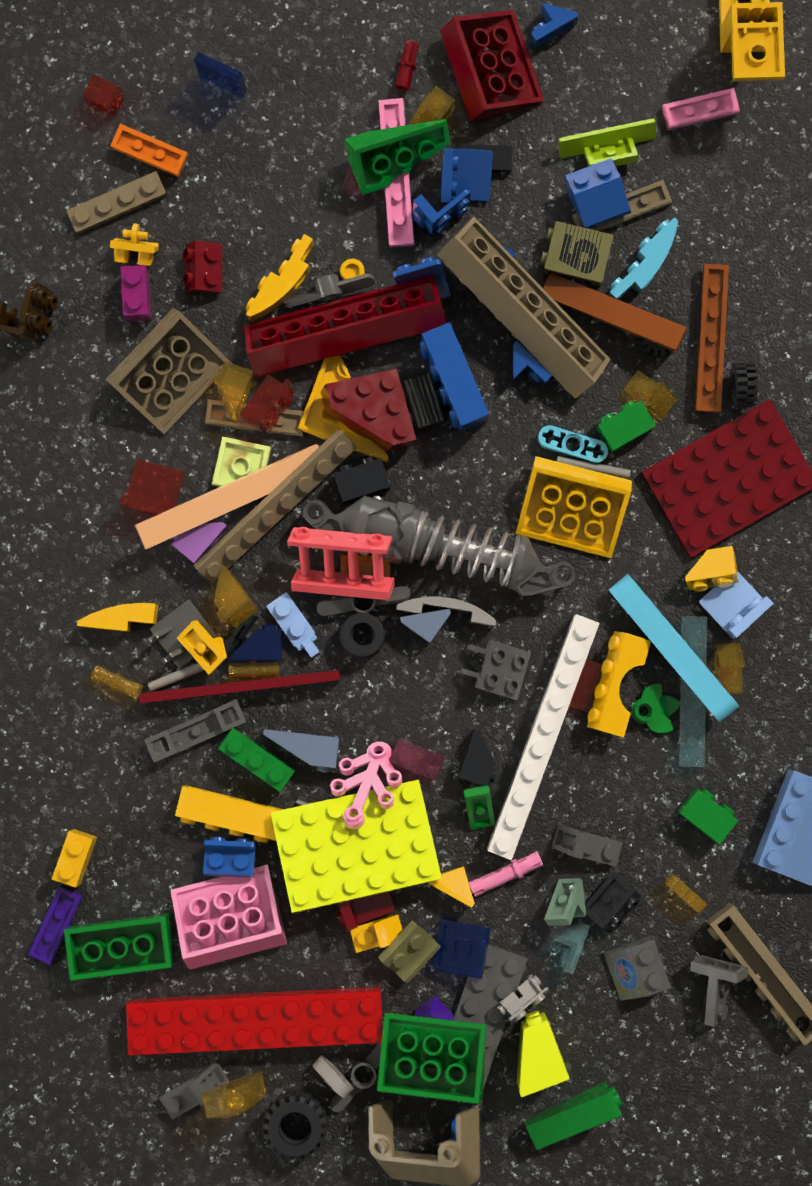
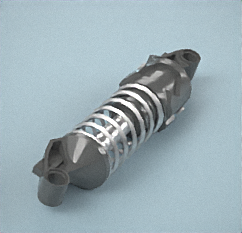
(424, 540)

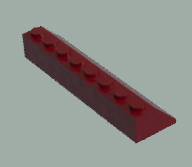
(344, 326)

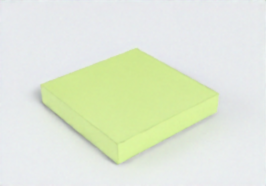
(238, 459)

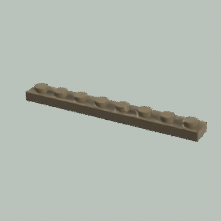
(275, 505)

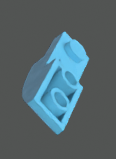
(652, 255)

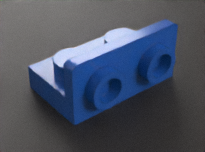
(229, 857)

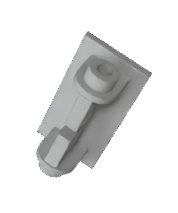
(515, 1006)

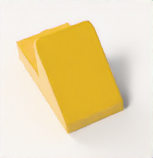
(206, 650)
(376, 933)

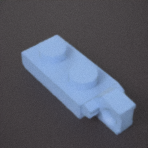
(293, 624)

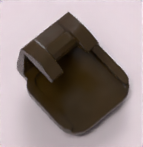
(33, 316)

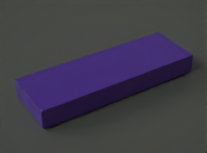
(56, 920)

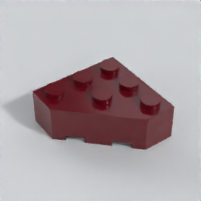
(372, 408)

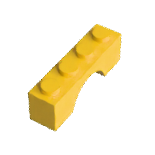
(608, 711)

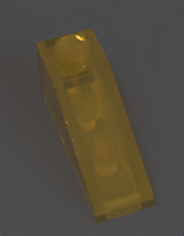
(234, 1096)

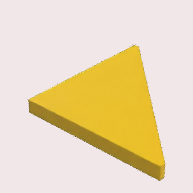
(320, 425)

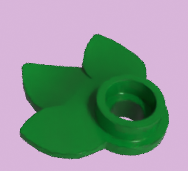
(658, 709)

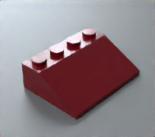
(491, 64)

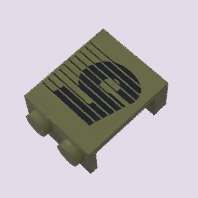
(577, 252)

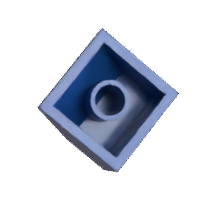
(597, 194)

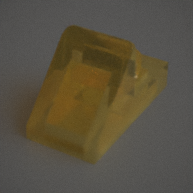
(653, 395)
(729, 666)

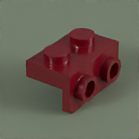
(202, 267)

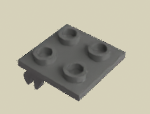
(171, 627)
(501, 670)

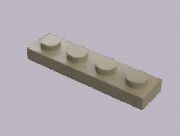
(116, 203)

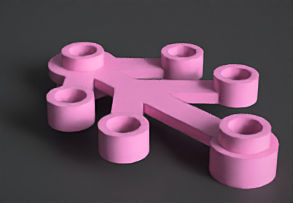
(367, 780)

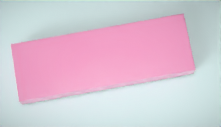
(700, 109)

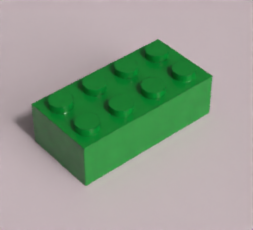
(119, 946)

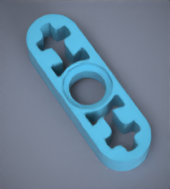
(581, 438)

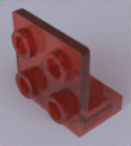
(267, 403)
(153, 488)

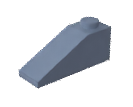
(313, 749)

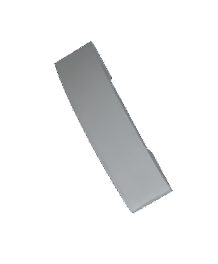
(478, 615)

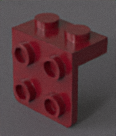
(364, 909)

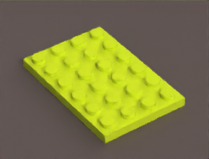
(338, 864)

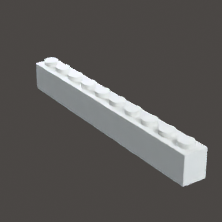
(542, 736)

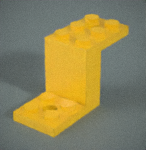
(750, 29)

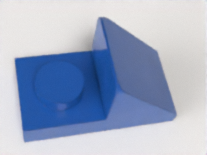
(557, 21)
(523, 360)

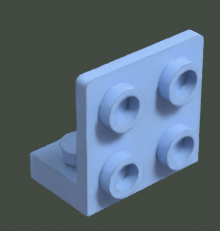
(735, 606)

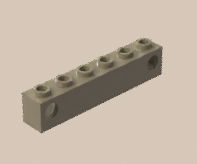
(764, 970)

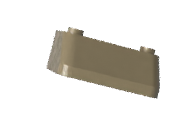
(456, 1159)

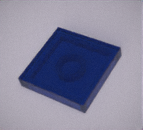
(220, 74)
(461, 948)

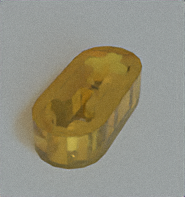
(685, 893)

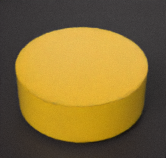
(351, 268)

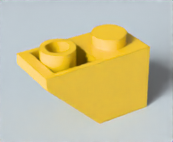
(713, 569)

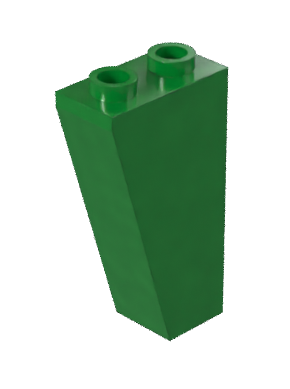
(574, 1115)

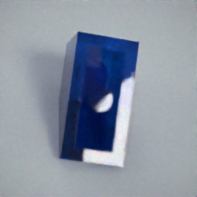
(261, 645)

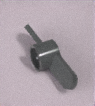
(330, 288)
(347, 603)
(372, 1061)

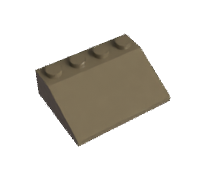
(168, 370)

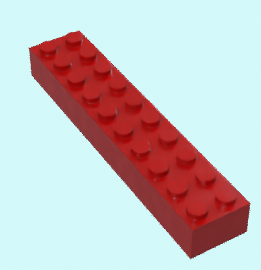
(254, 1020)

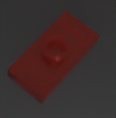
(583, 696)

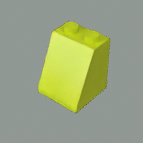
(538, 1056)

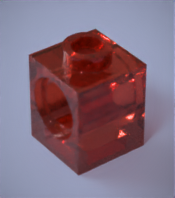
(103, 95)

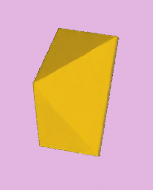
(456, 885)

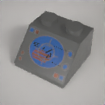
(637, 969)

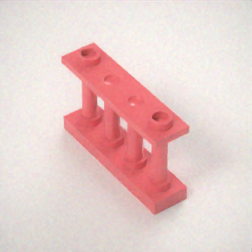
(336, 583)

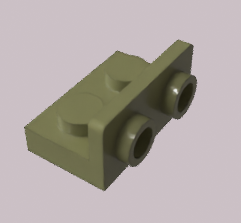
(409, 951)

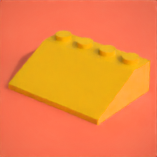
(574, 507)

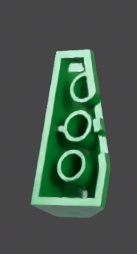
(388, 152)

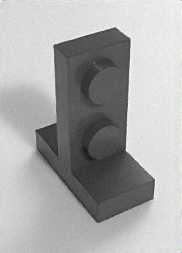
(586, 845)
(719, 980)
(189, 1093)

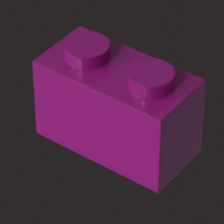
(136, 293)

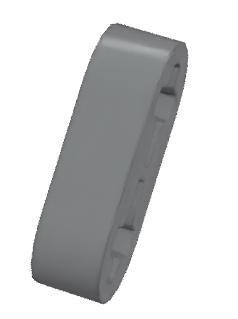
(333, 1076)

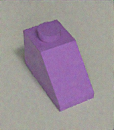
(199, 540)

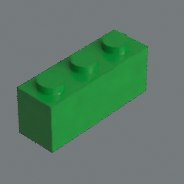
(257, 759)

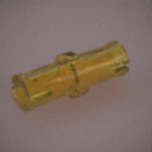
(254, 670)
(116, 682)

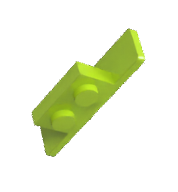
(609, 143)

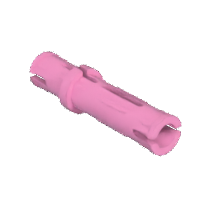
(506, 873)

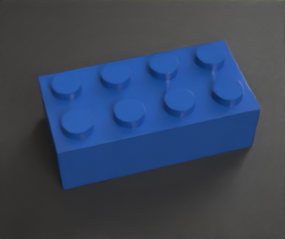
(454, 377)

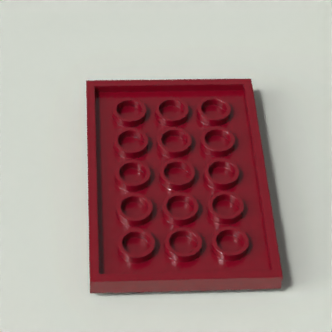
(729, 478)

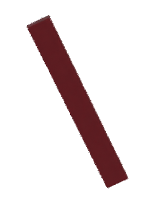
(239, 686)

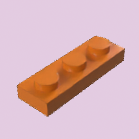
(149, 150)

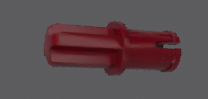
(407, 65)

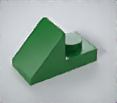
(479, 807)

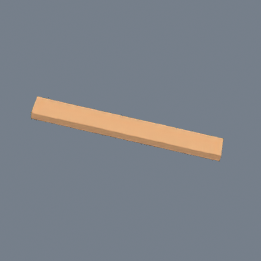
(219, 500)

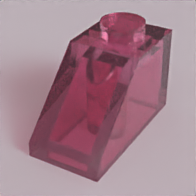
(416, 759)

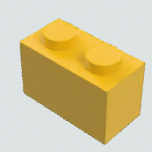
(74, 858)

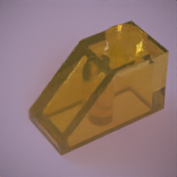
(434, 107)
(233, 388)
(232, 599)

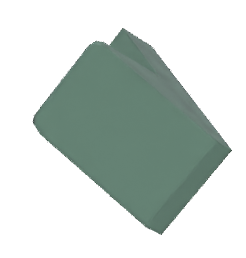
(566, 902)

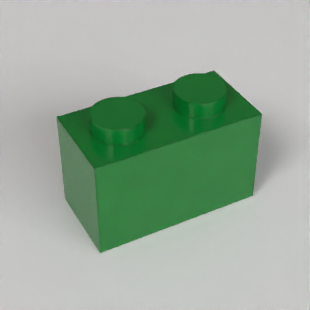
(625, 426)
(707, 815)

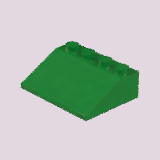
(432, 1058)

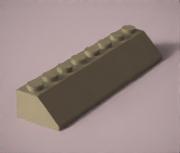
(524, 307)

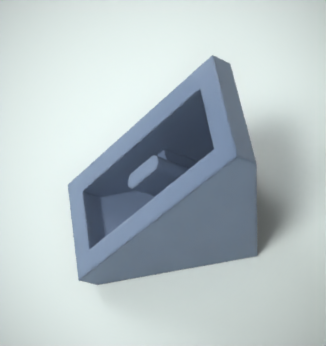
(426, 624)

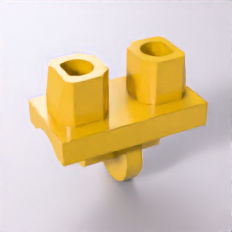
(123, 246)

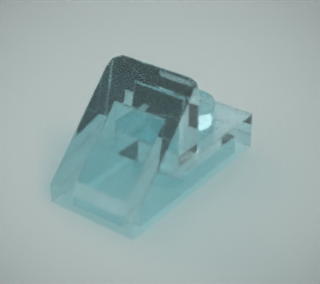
(575, 939)

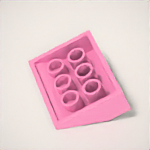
(227, 918)

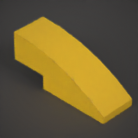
(121, 617)

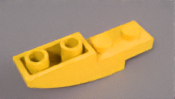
(276, 288)

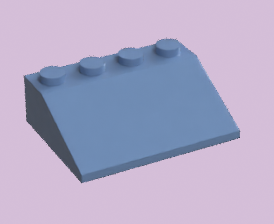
(788, 834)

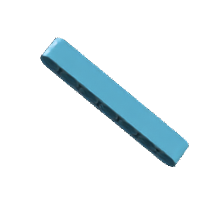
(674, 648)

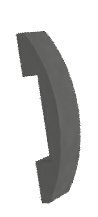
(195, 731)

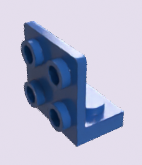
(466, 170)

